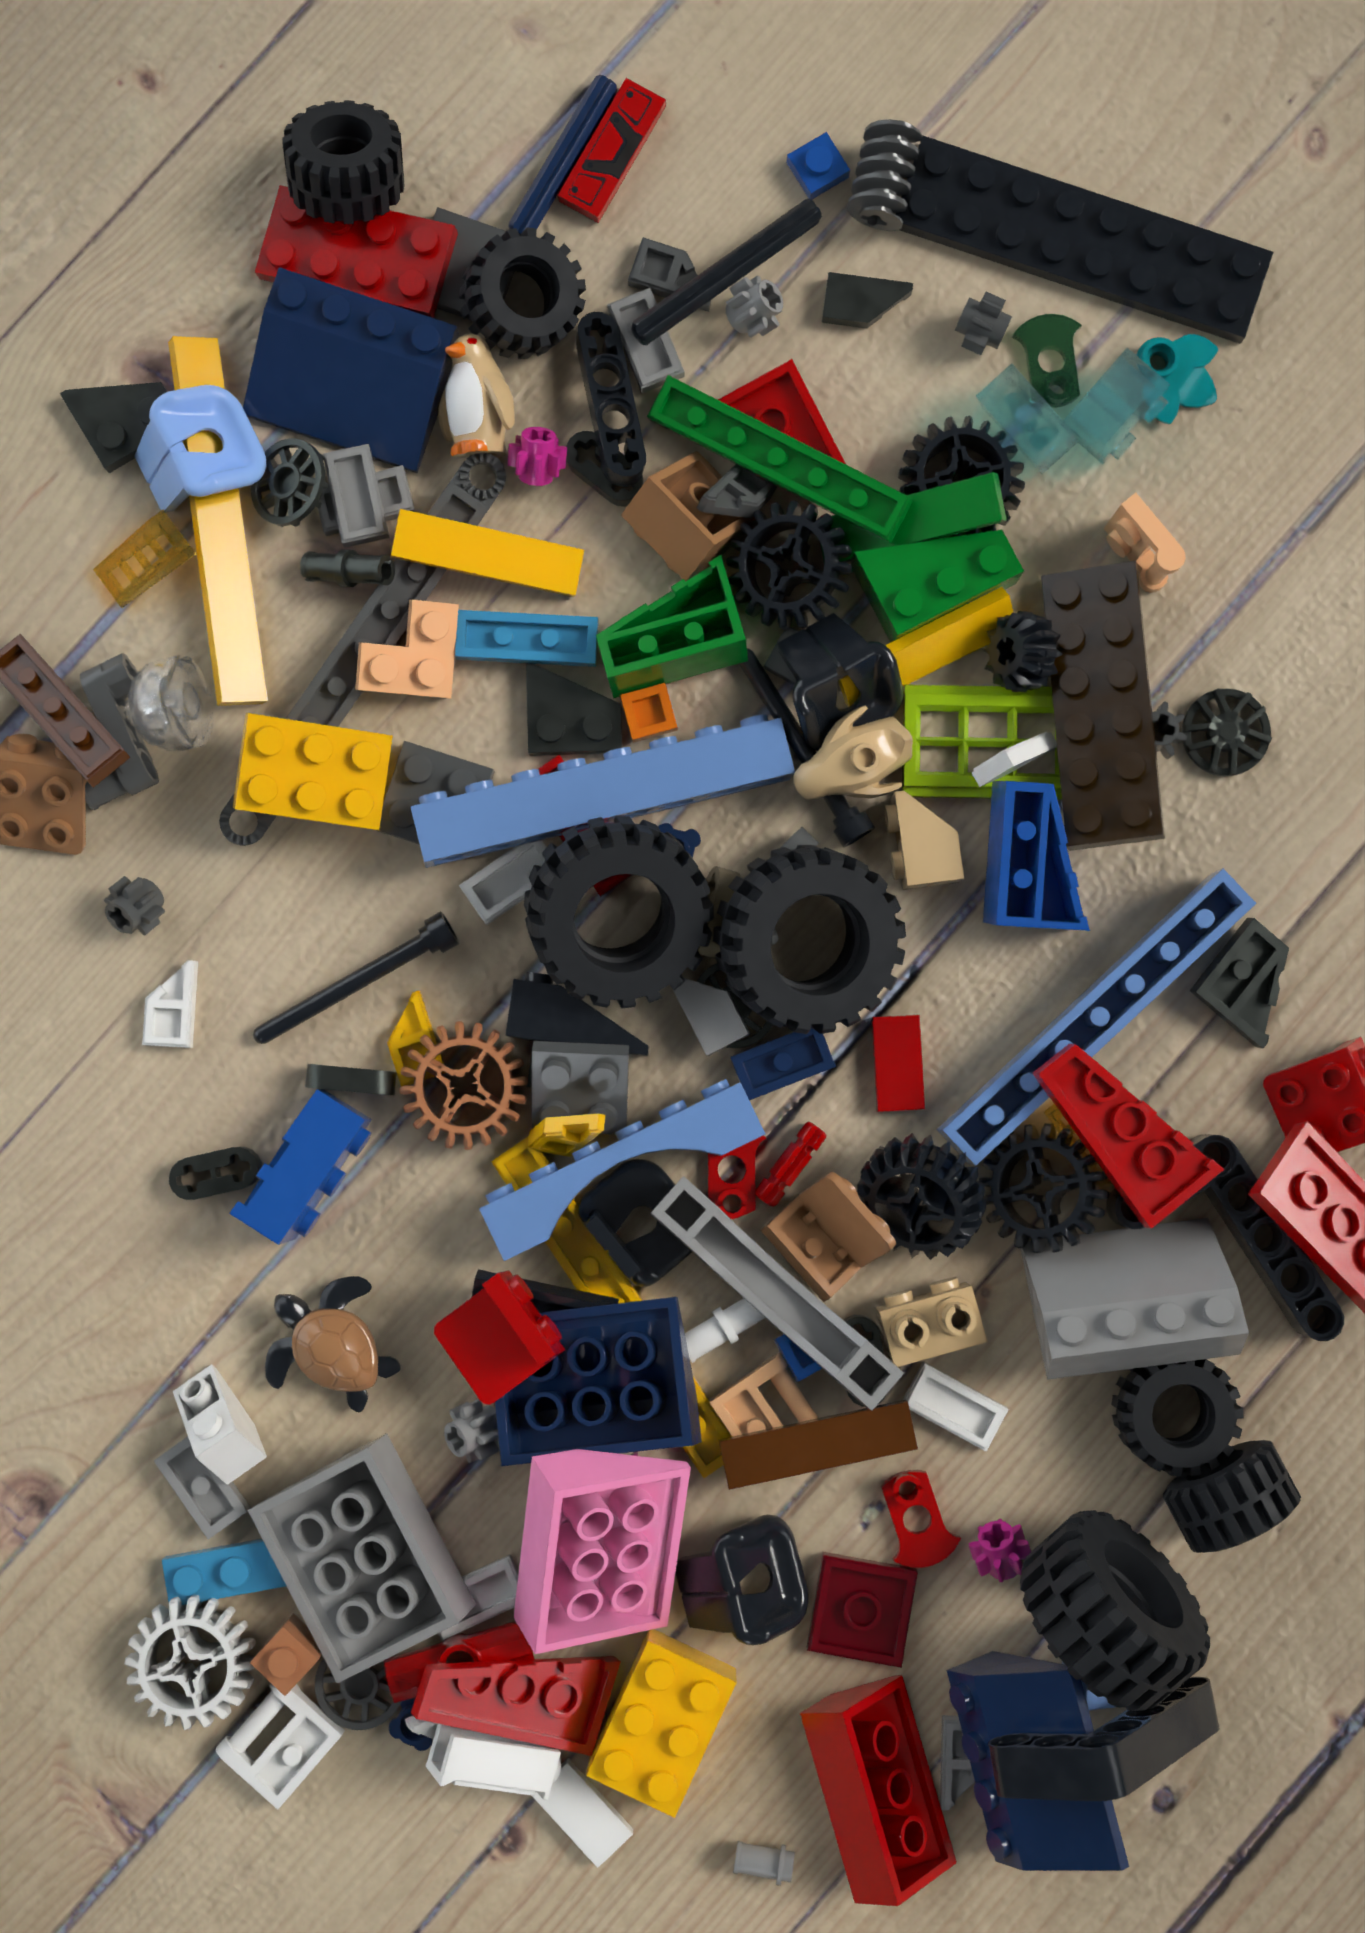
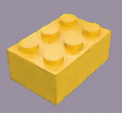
(312, 771)
(662, 1722)

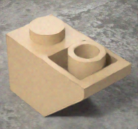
(925, 845)

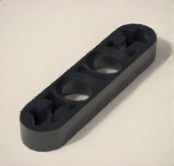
(612, 398)

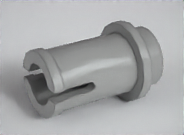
(764, 1862)

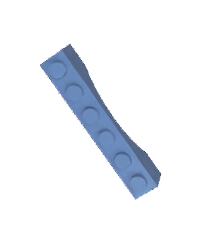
(531, 1213)

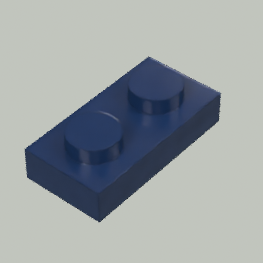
(782, 1062)

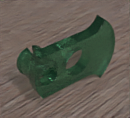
(1056, 334)

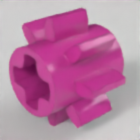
(537, 456)
(1000, 1550)

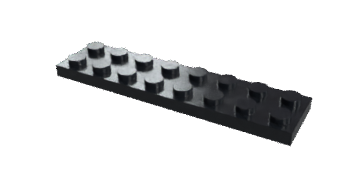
(1084, 240)

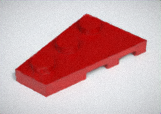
(786, 405)

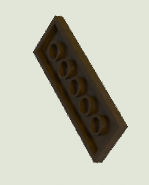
(1103, 707)

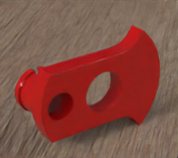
(744, 1188)
(925, 1546)

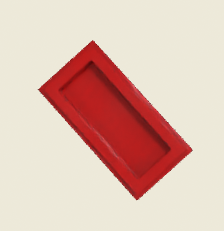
(898, 1063)

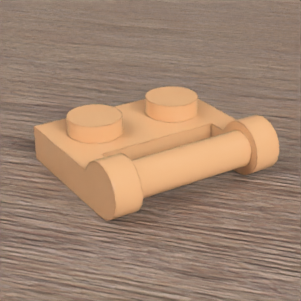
(1137, 530)
(747, 1410)

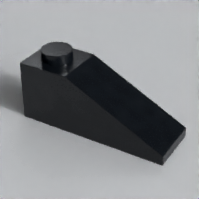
(550, 1014)

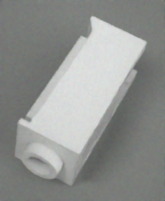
(492, 1762)

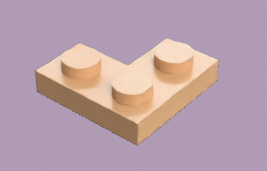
(423, 664)

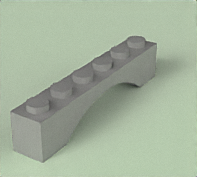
(776, 1294)

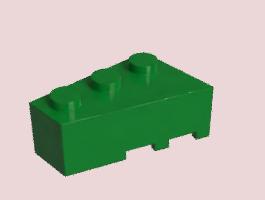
(933, 577)
(675, 636)

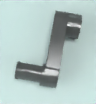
(106, 691)

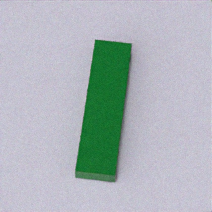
(936, 515)

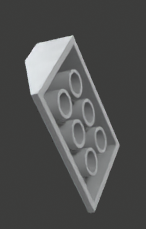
(1134, 1300)
(362, 1559)

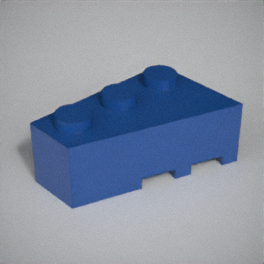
(1029, 861)
(304, 1168)

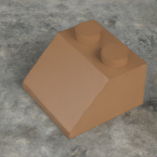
(672, 525)

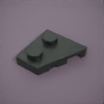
(113, 418)
(568, 717)
(1245, 980)

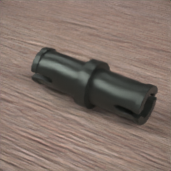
(347, 568)

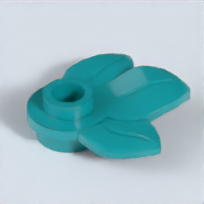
(1184, 371)

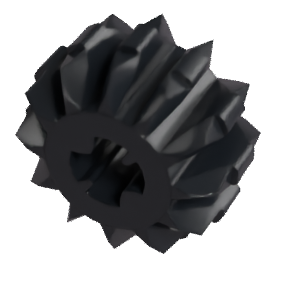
(1022, 651)

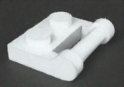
(290, 1753)

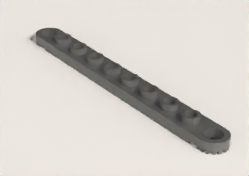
(380, 621)

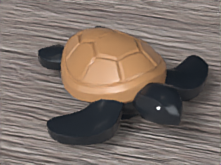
(329, 1343)

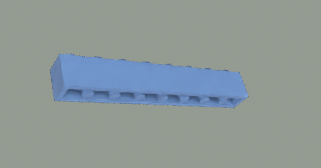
(620, 785)
(1099, 1012)

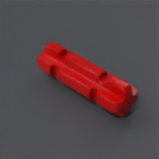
(790, 1164)

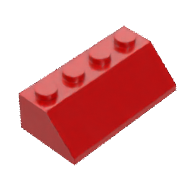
(878, 1791)

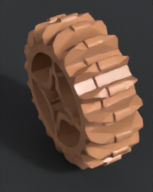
(442, 1120)

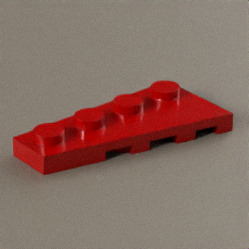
(1134, 1147)
(529, 1700)

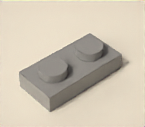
(202, 1492)

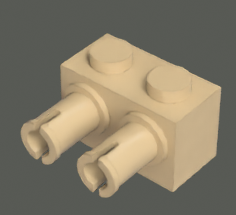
(930, 1322)

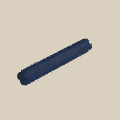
(564, 154)

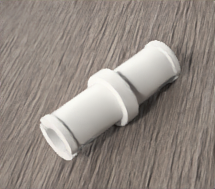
(721, 1327)

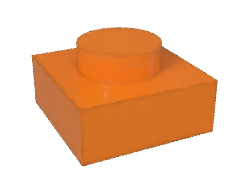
(649, 712)

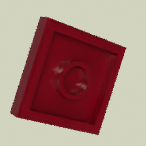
(862, 1609)

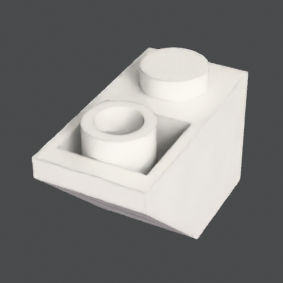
(218, 1426)

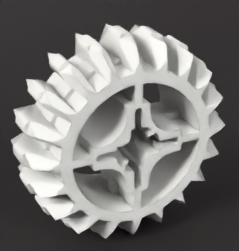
(198, 1700)

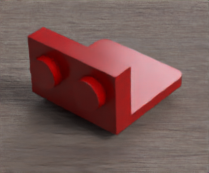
(1325, 1094)
(499, 1337)

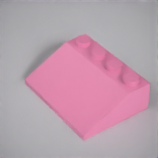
(598, 1546)

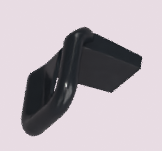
(825, 655)
(611, 1202)
(713, 1588)

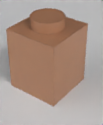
(287, 1655)

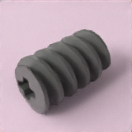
(882, 174)

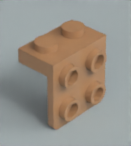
(40, 797)
(828, 1234)

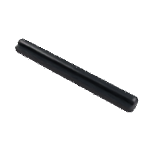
(726, 272)

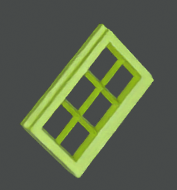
(965, 700)

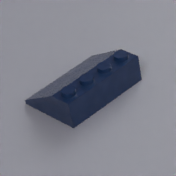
(348, 369)
(612, 1390)
(1029, 1695)

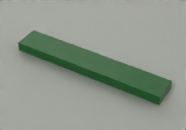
(780, 459)

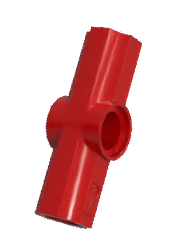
(493, 1644)

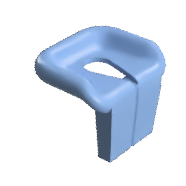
(180, 473)

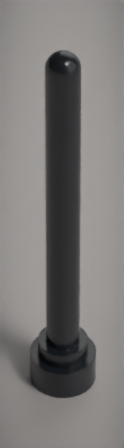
(849, 822)
(434, 936)

